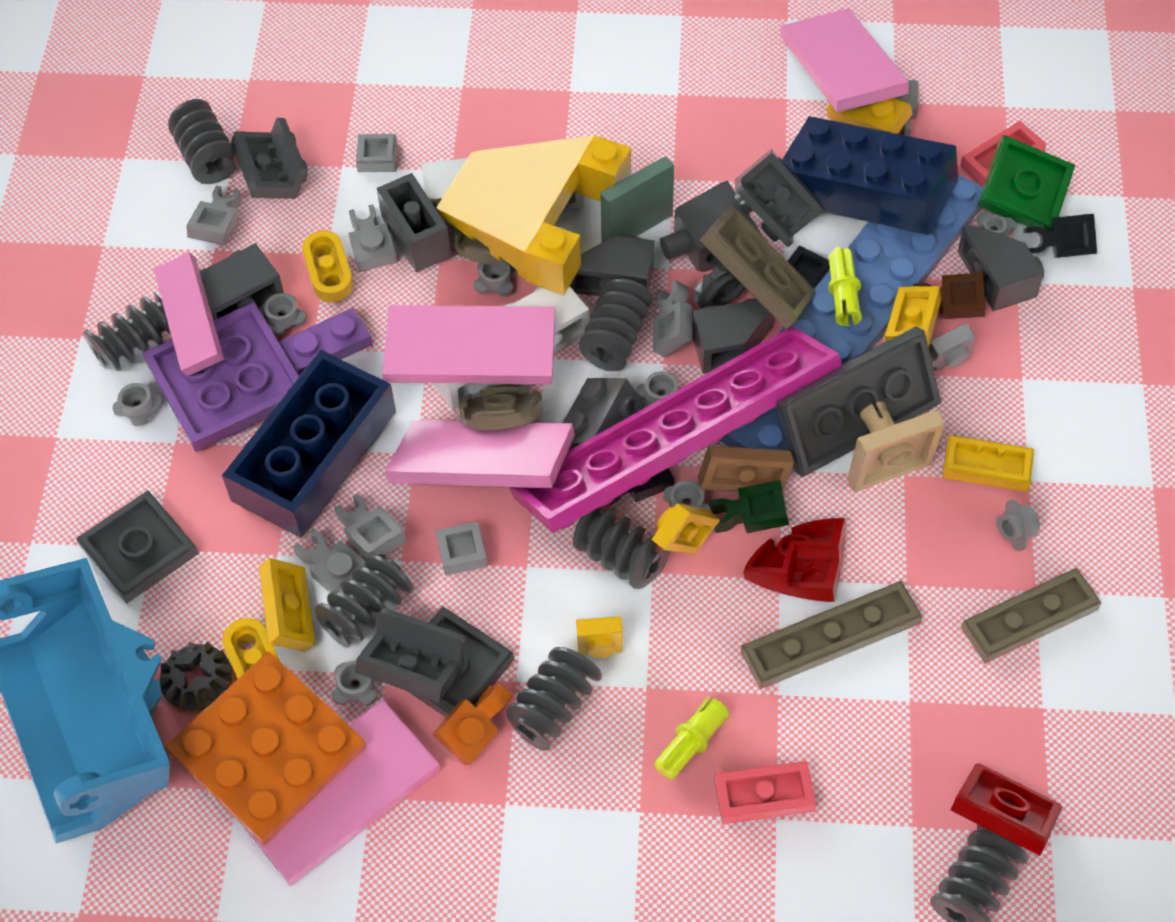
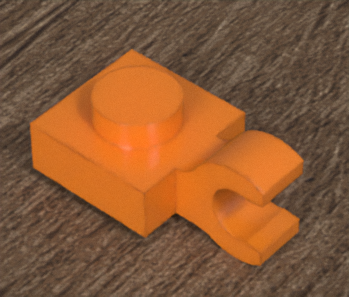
(469, 726)

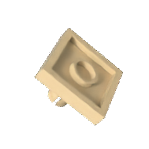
(892, 447)

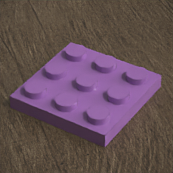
(231, 392)

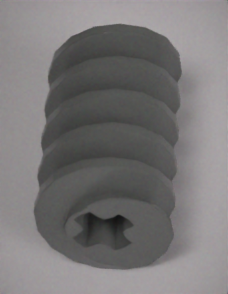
(202, 141)
(615, 323)
(128, 333)
(619, 548)
(361, 598)
(550, 693)
(977, 876)

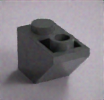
(728, 331)

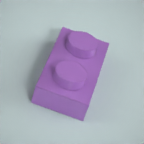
(337, 335)

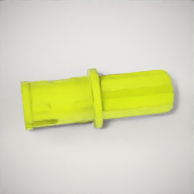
(844, 286)
(692, 737)

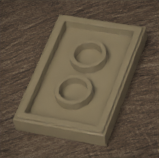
(758, 266)

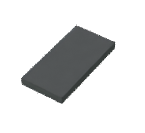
(824, 416)

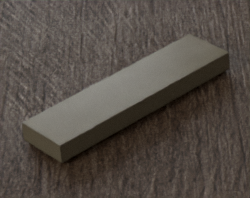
(830, 634)

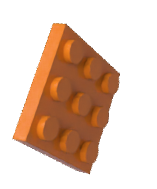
(266, 747)

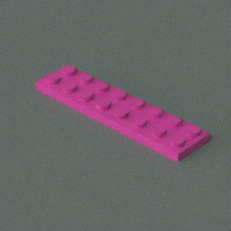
(678, 426)

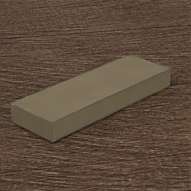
(1030, 615)

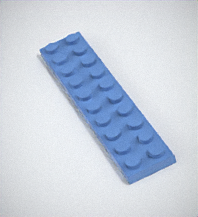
(882, 263)

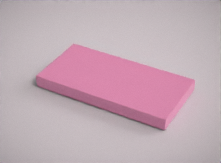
(844, 60)
(469, 344)
(473, 457)
(357, 797)

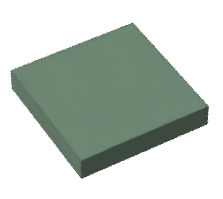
(638, 201)

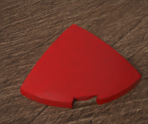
(801, 563)

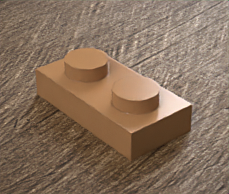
(742, 467)

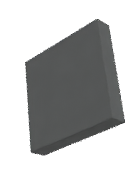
(137, 546)
(481, 664)

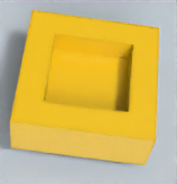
(600, 636)

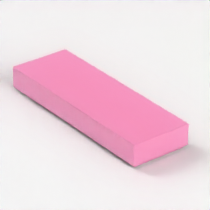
(188, 314)

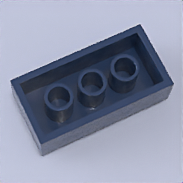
(874, 173)
(310, 443)

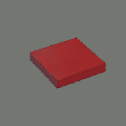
(1007, 808)

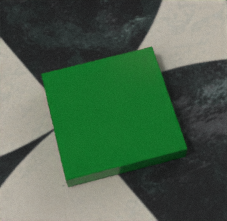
(1025, 184)

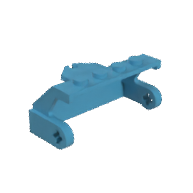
(80, 700)

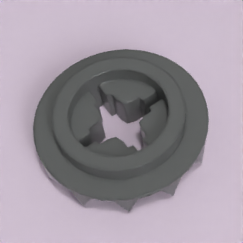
(717, 288)
(202, 690)

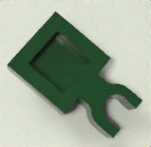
(758, 508)

